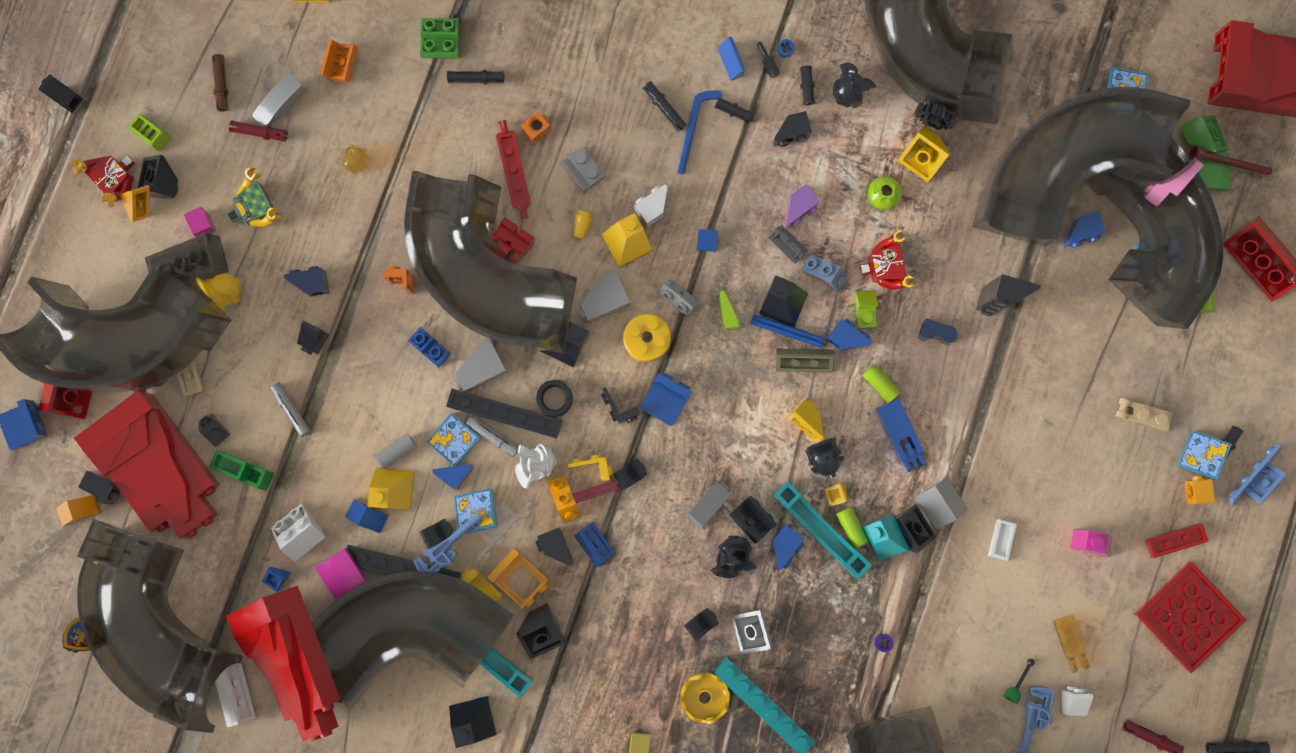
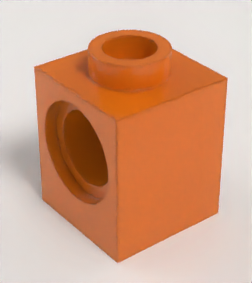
(535, 135)

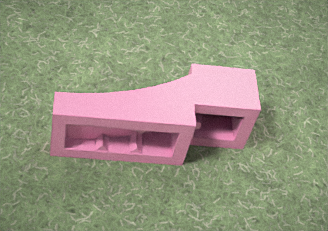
(1174, 184)

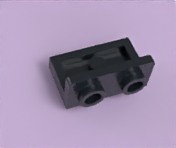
(753, 519)

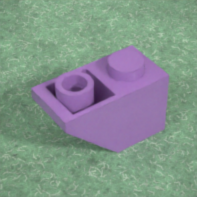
(800, 204)

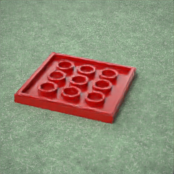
(1190, 617)

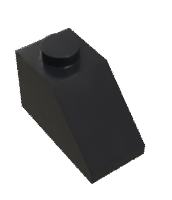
(311, 338)
(554, 546)

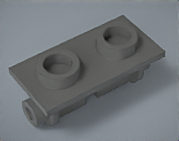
(788, 244)

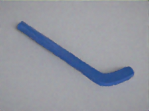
(699, 98)

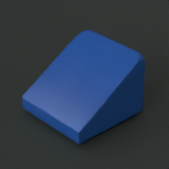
(707, 240)

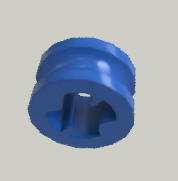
(780, 49)

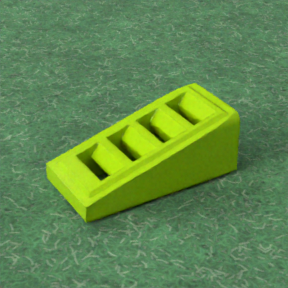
(158, 139)
(729, 318)

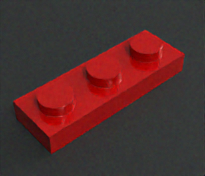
(1176, 540)

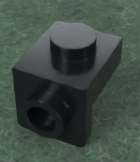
(212, 430)
(630, 474)
(436, 533)
(701, 624)

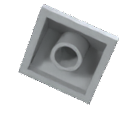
(941, 503)
(751, 631)

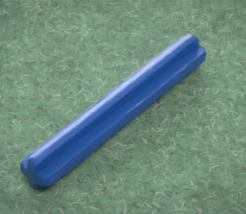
(787, 330)

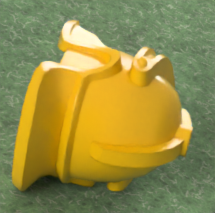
(221, 289)

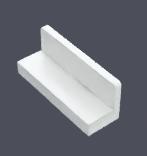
(235, 696)

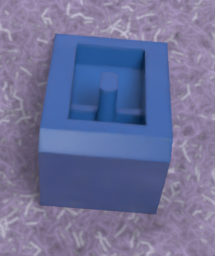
(454, 475)
(366, 516)

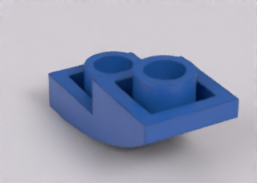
(429, 347)

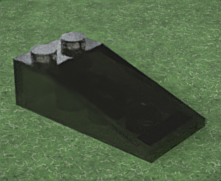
(195, 258)

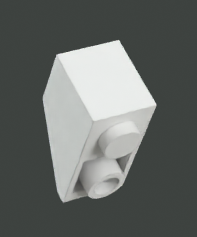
(652, 207)
(1075, 701)

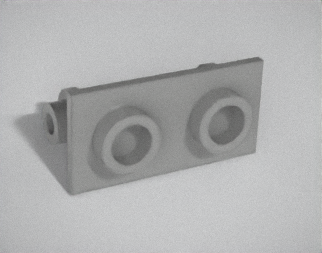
(671, 292)

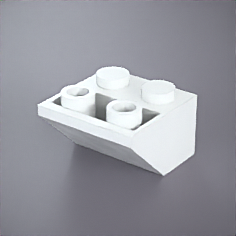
(297, 532)

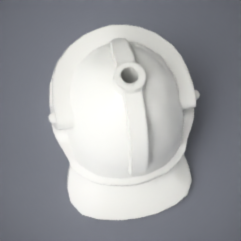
(534, 464)

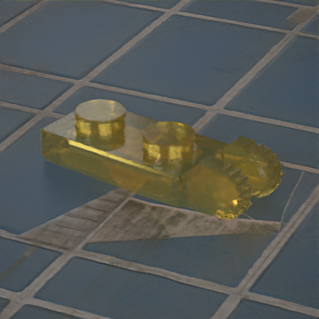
(1071, 641)

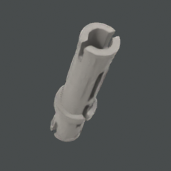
(289, 408)
(486, 431)

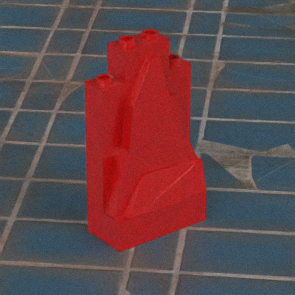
(1254, 70)
(152, 465)
(288, 653)

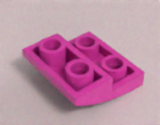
(340, 573)

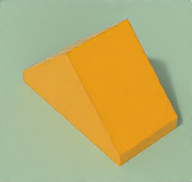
(137, 203)
(78, 509)

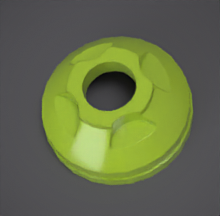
(881, 201)

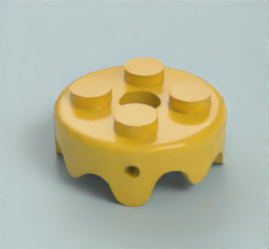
(637, 347)
(711, 710)

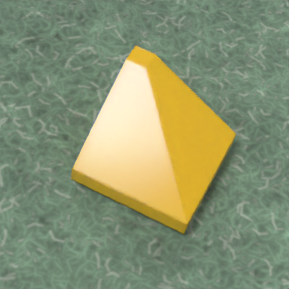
(836, 494)

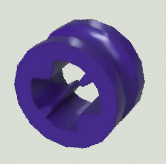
(877, 642)

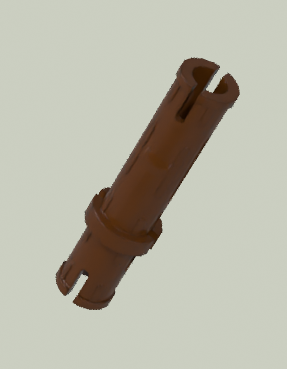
(220, 90)

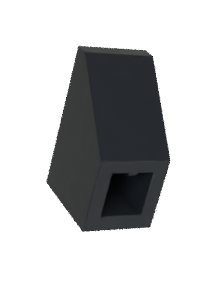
(60, 93)
(795, 128)

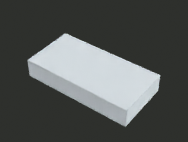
(1002, 539)

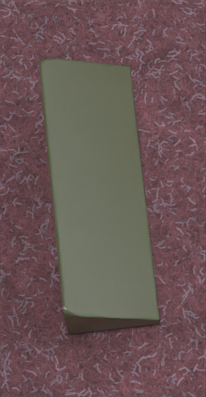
(804, 360)

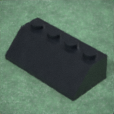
(1003, 293)

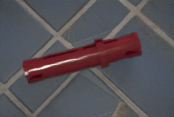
(259, 131)
(1160, 741)

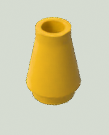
(581, 223)

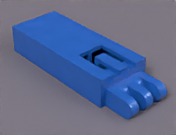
(897, 428)

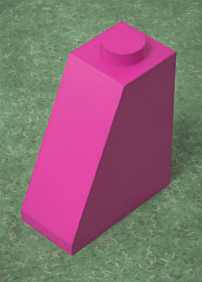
(1091, 542)

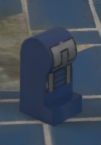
(942, 332)

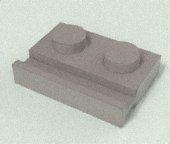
(583, 169)

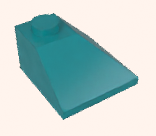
(885, 537)

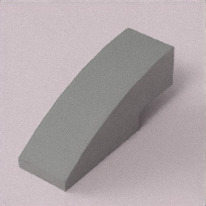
(278, 100)

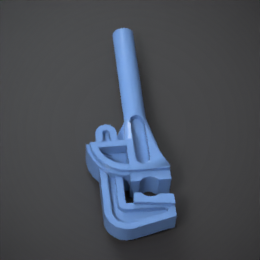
(441, 553)
(1036, 713)

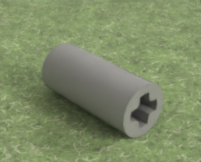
(396, 451)

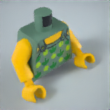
(253, 203)

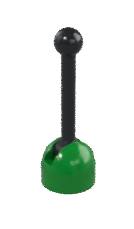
(1013, 693)

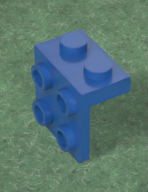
(666, 399)
(22, 425)

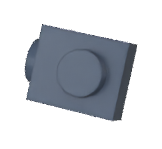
(826, 271)

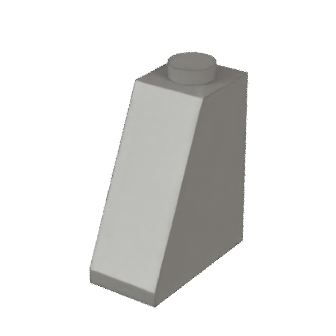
(605, 298)
(480, 367)
(708, 504)

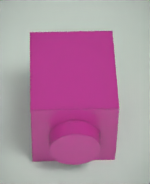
(199, 222)

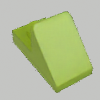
(866, 309)

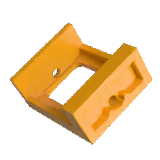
(507, 568)

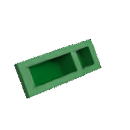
(241, 470)

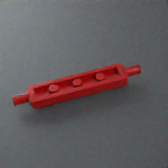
(513, 169)

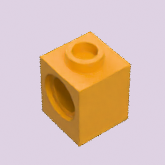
(1200, 490)

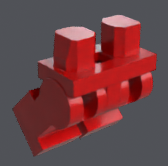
(511, 241)

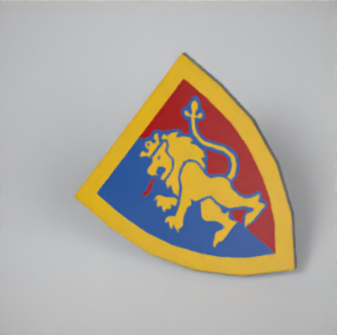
(74, 638)

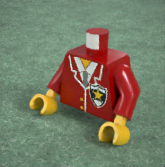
(108, 175)
(887, 264)

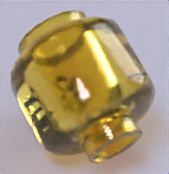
(355, 159)

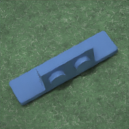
(1262, 481)

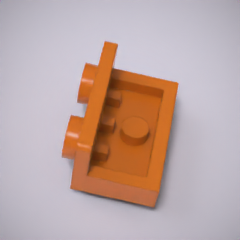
(339, 61)
(395, 275)

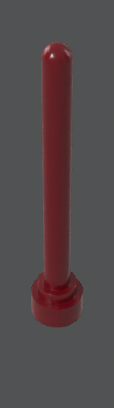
(1201, 154)

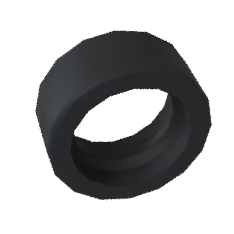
(540, 394)

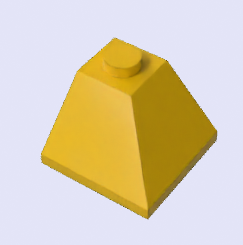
(925, 154)
(627, 240)
(808, 420)
(391, 489)

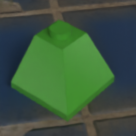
(1206, 133)

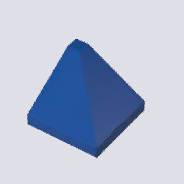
(275, 578)

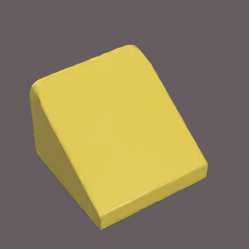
(639, 742)

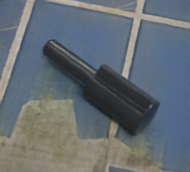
(768, 62)

